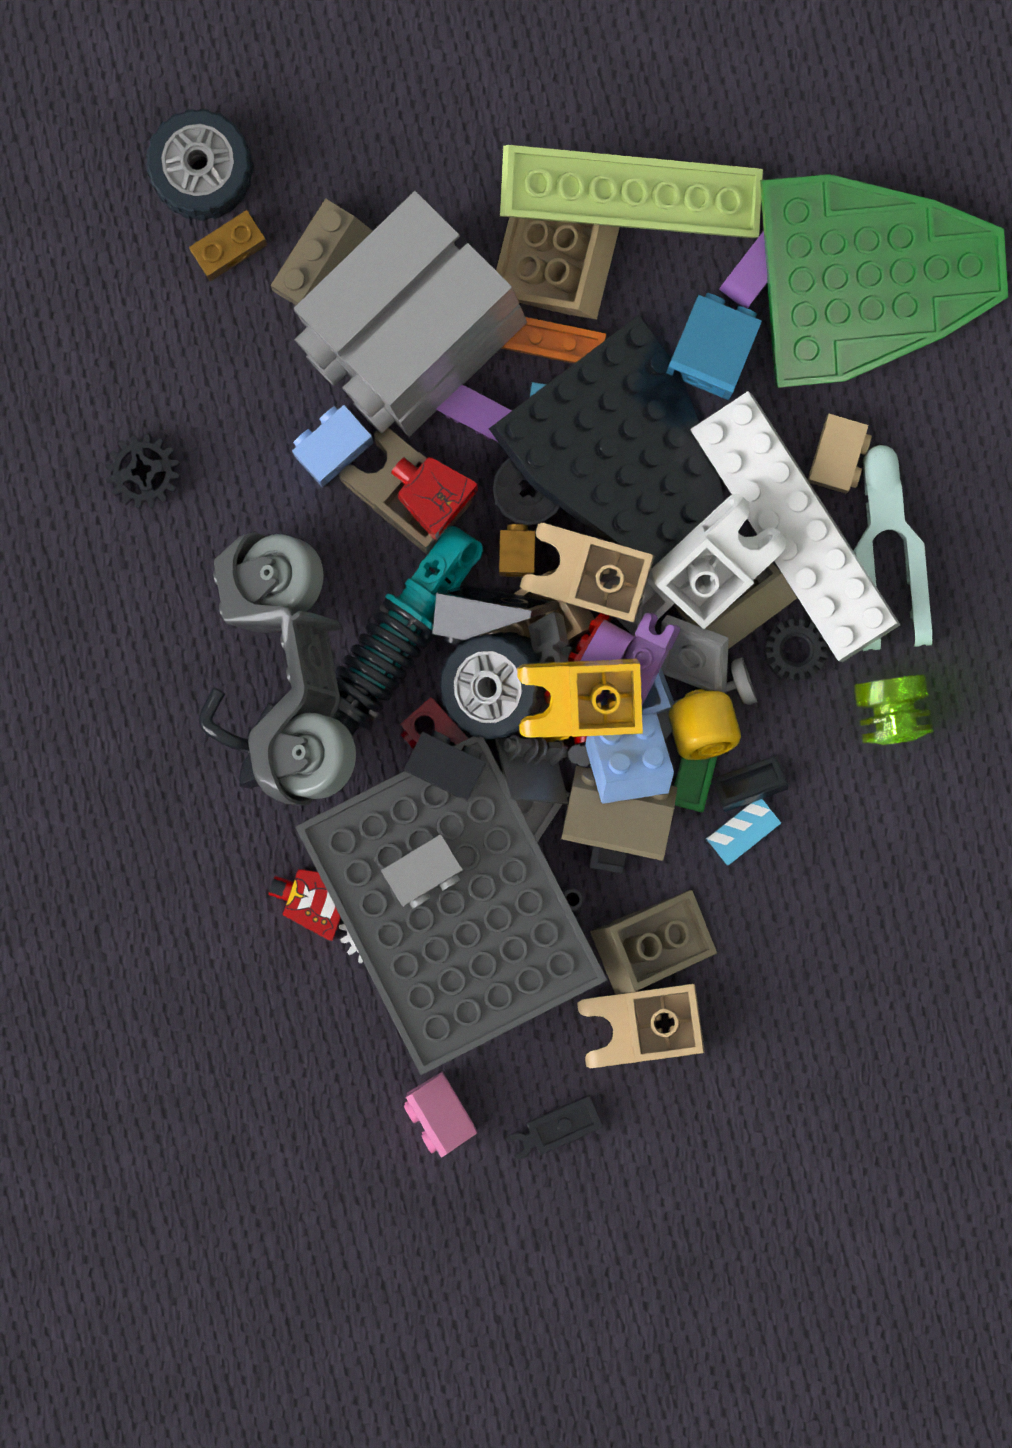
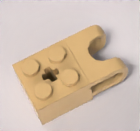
(581, 569)
(635, 1028)

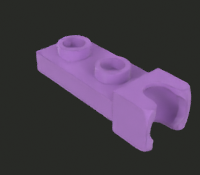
(650, 650)

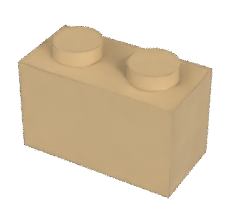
(839, 453)

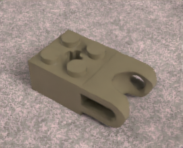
(382, 489)

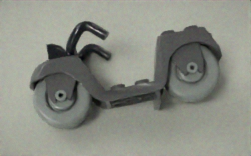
(296, 744)

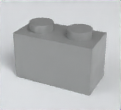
(422, 872)

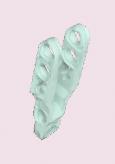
(884, 513)

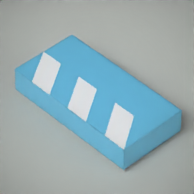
(743, 831)

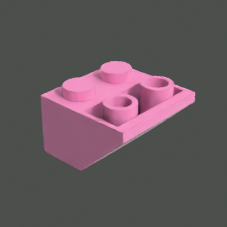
(440, 1114)

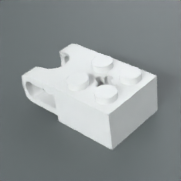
(722, 556)

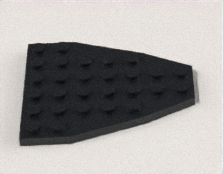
(617, 445)

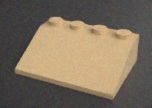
(558, 264)

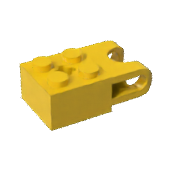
(573, 698)

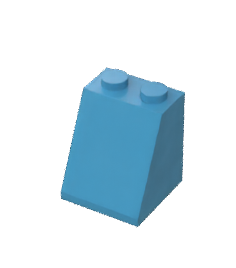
(714, 345)

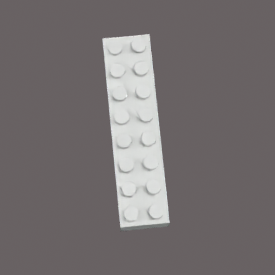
(816, 554)

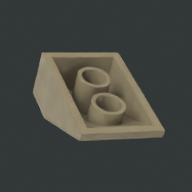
(653, 943)

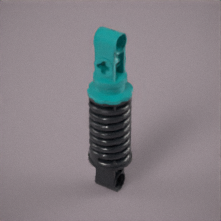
(400, 629)

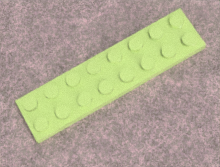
(630, 192)

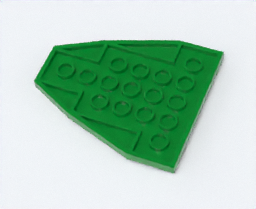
(869, 274)

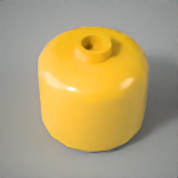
(704, 725)

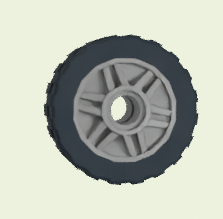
(192, 138)
(483, 685)

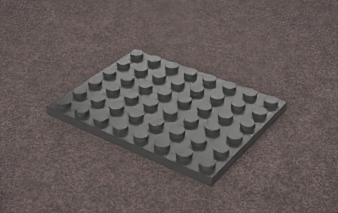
(472, 954)

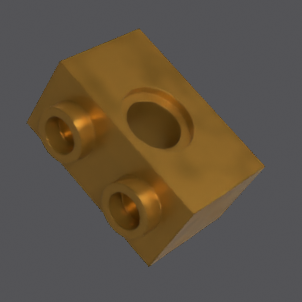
(228, 245)
(516, 551)

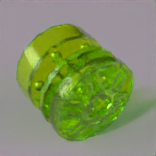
(893, 709)

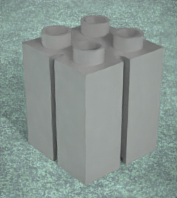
(407, 318)

